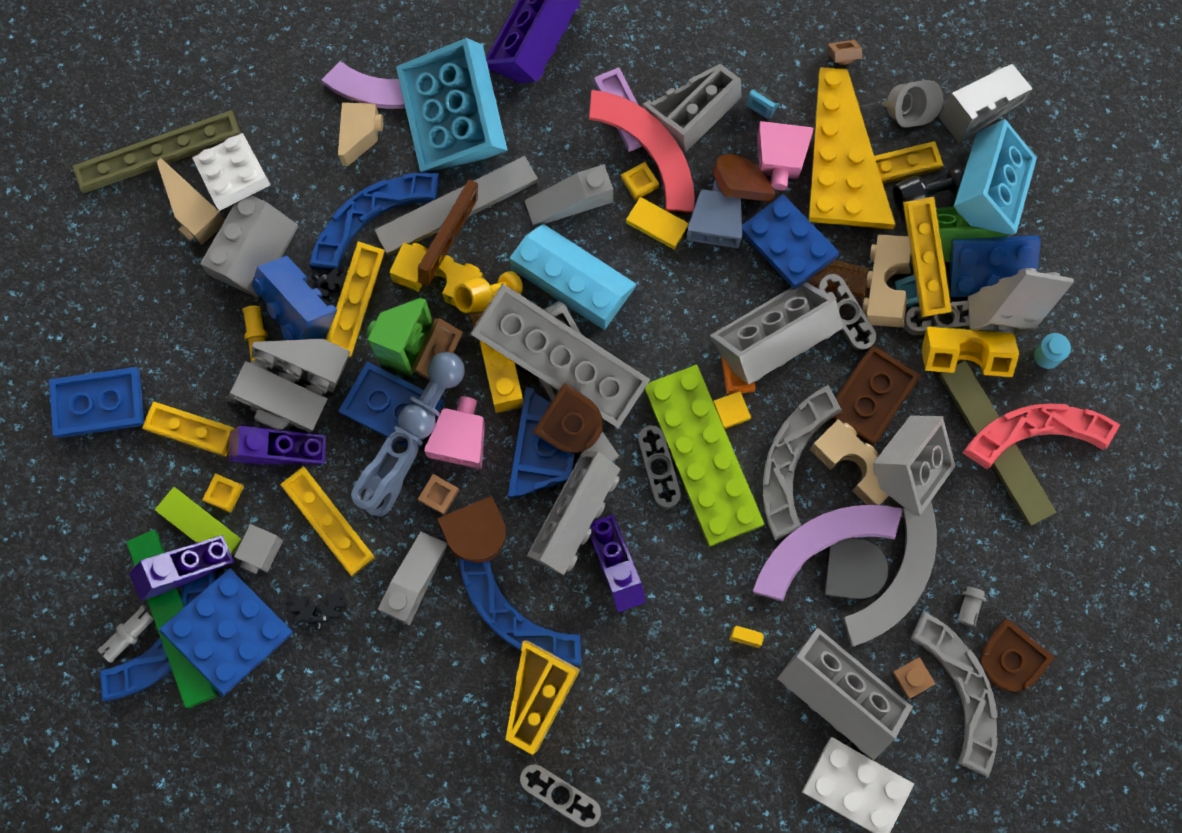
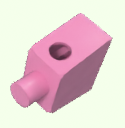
(782, 151)
(458, 436)

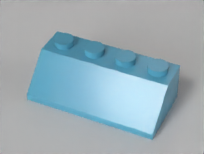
(996, 179)
(571, 275)

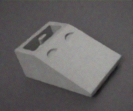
(1017, 302)
(308, 360)

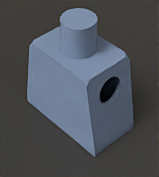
(716, 219)

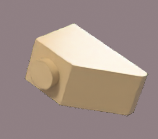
(358, 130)

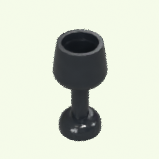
(916, 188)

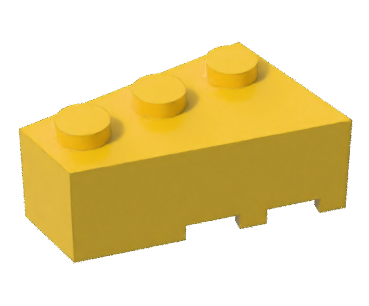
(538, 695)

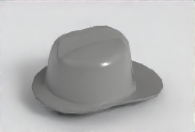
(914, 103)

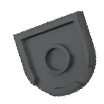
(855, 569)

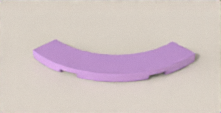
(364, 88)
(818, 535)

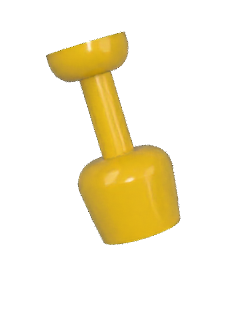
(477, 293)

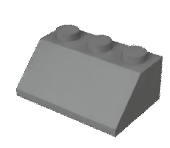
(248, 238)
(915, 462)

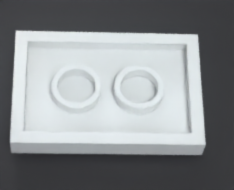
(231, 171)
(857, 787)

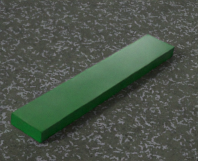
(191, 684)

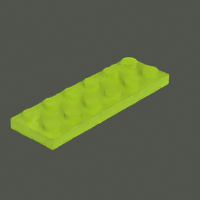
(703, 456)

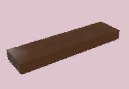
(448, 233)

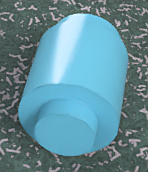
(1052, 350)

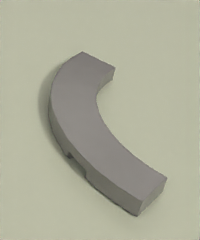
(784, 457)
(907, 584)
(973, 688)

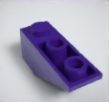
(276, 447)
(616, 564)
(179, 567)

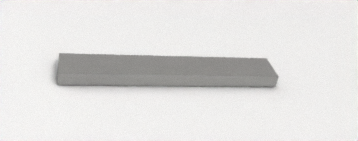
(430, 217)

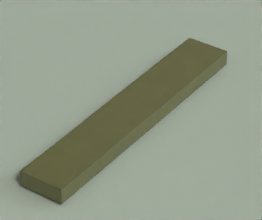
(145, 154)
(1010, 464)

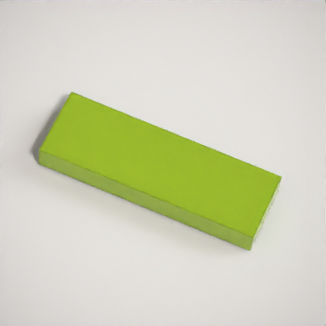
(194, 520)

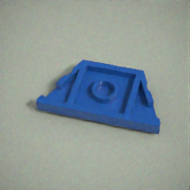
(535, 460)

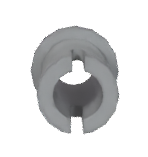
(971, 606)

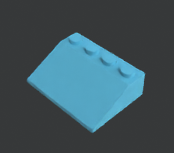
(451, 106)

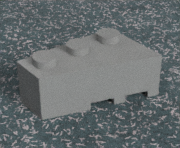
(278, 396)

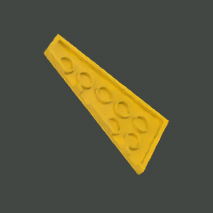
(844, 169)

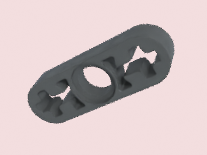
(672, 486)

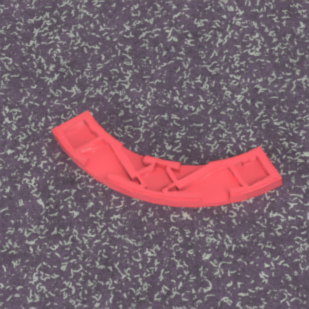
(655, 140)
(1039, 420)

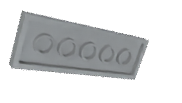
(559, 354)

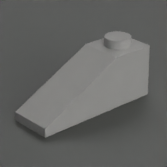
(571, 196)
(412, 578)

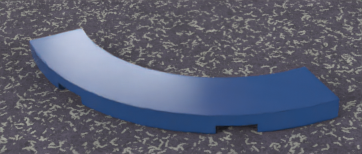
(366, 206)
(507, 621)
(151, 665)

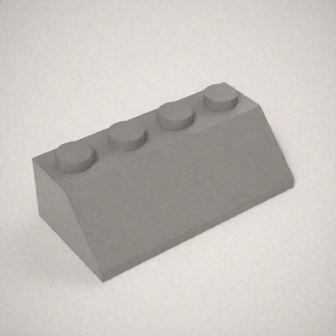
(777, 331)
(574, 512)
(846, 694)

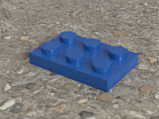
(789, 242)
(986, 260)
(379, 399)
(96, 402)

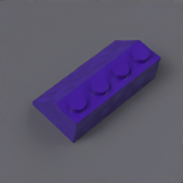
(530, 38)

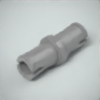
(126, 634)

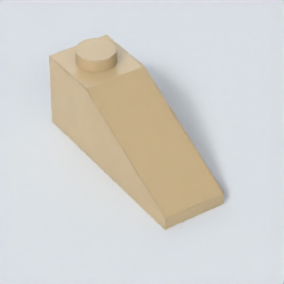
(193, 212)

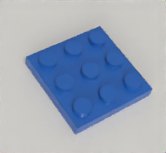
(226, 632)

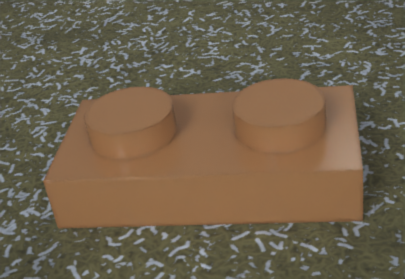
(440, 338)

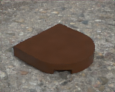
(742, 179)
(570, 421)
(474, 531)
(1013, 658)

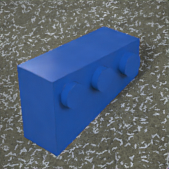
(292, 301)

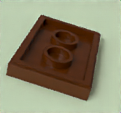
(874, 394)

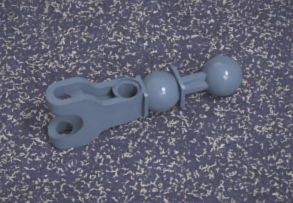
(416, 421)

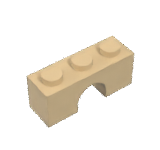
(885, 304)
(841, 444)

